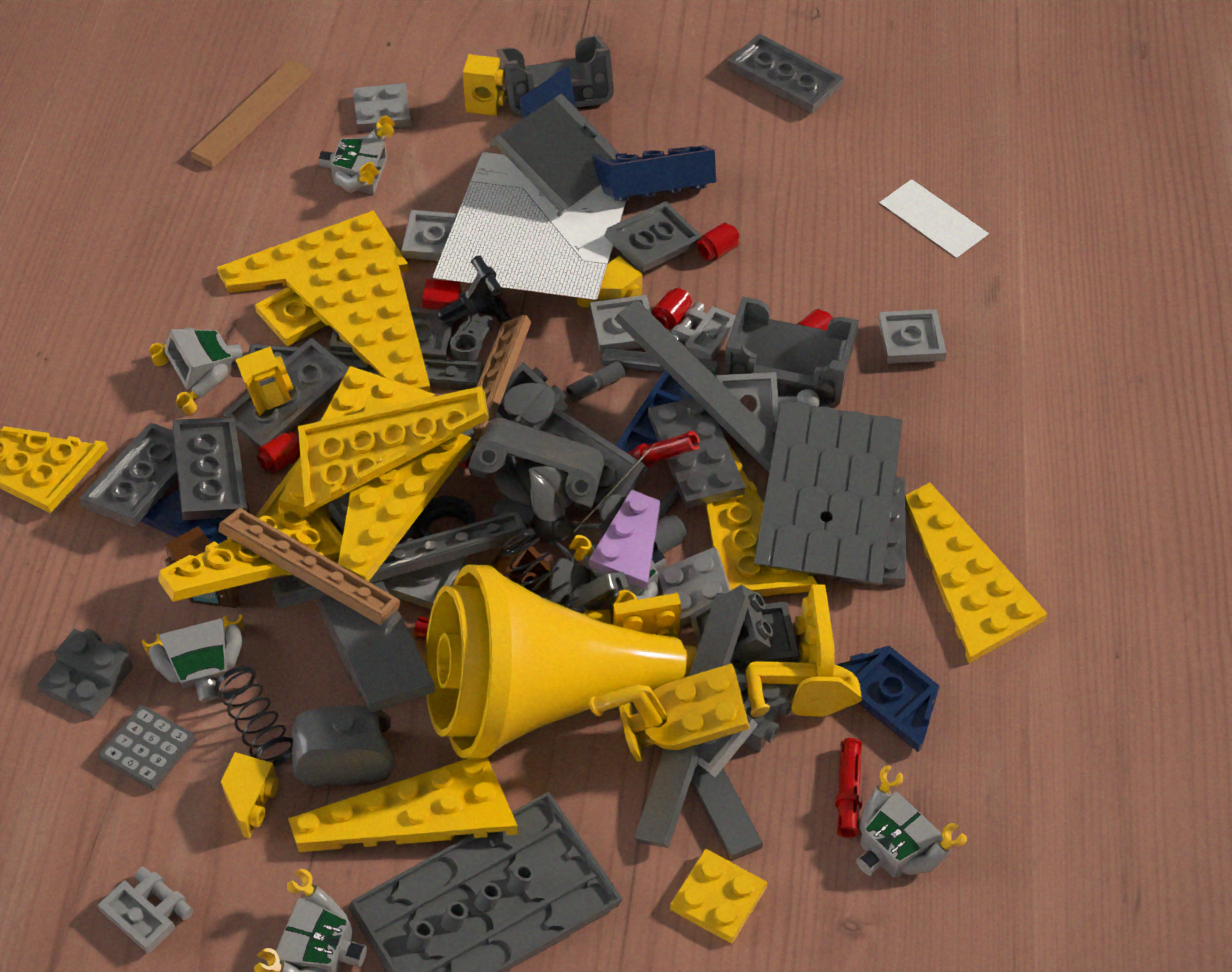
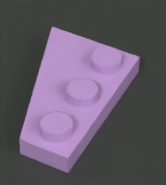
(629, 540)

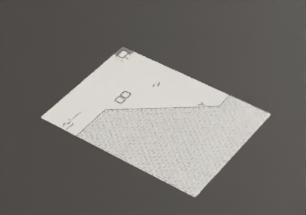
(523, 236)

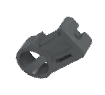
(471, 334)
(599, 590)

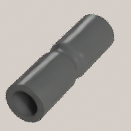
(593, 382)

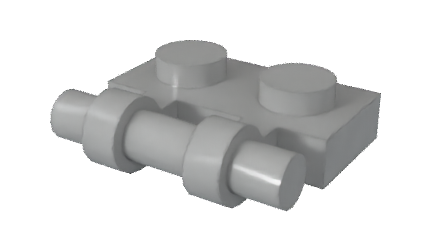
(709, 335)
(137, 916)

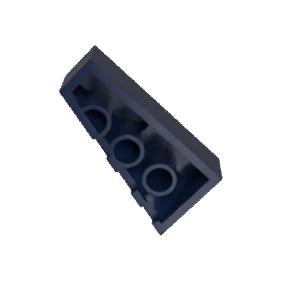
(656, 171)

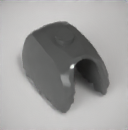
(341, 746)

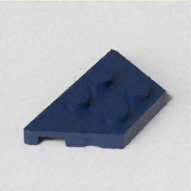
(557, 84)
(640, 428)
(167, 517)
(895, 692)

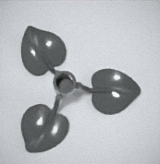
(534, 405)
(549, 505)

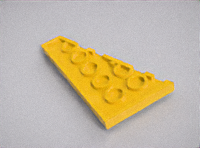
(337, 244)
(349, 400)
(361, 446)
(42, 466)
(735, 534)
(234, 565)
(974, 584)
(415, 810)

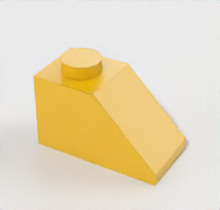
(619, 281)

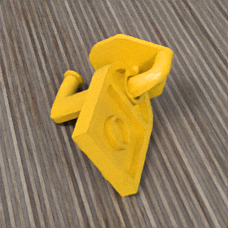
(821, 683)
(678, 711)

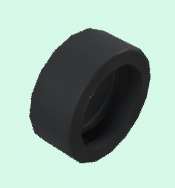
(442, 507)

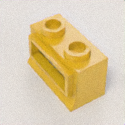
(261, 366)

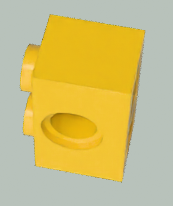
(483, 85)

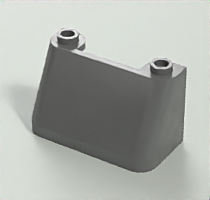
(589, 73)
(797, 353)
(508, 438)

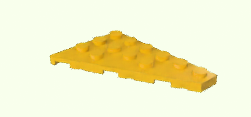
(369, 312)
(389, 504)

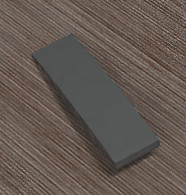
(376, 656)

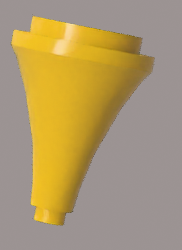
(522, 662)

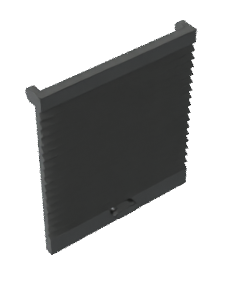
(556, 152)

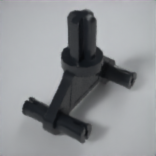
(479, 298)

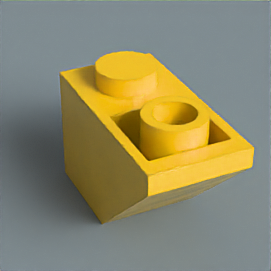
(247, 788)

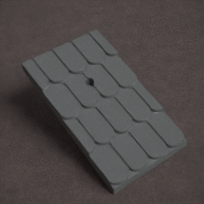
(832, 468)
(488, 898)

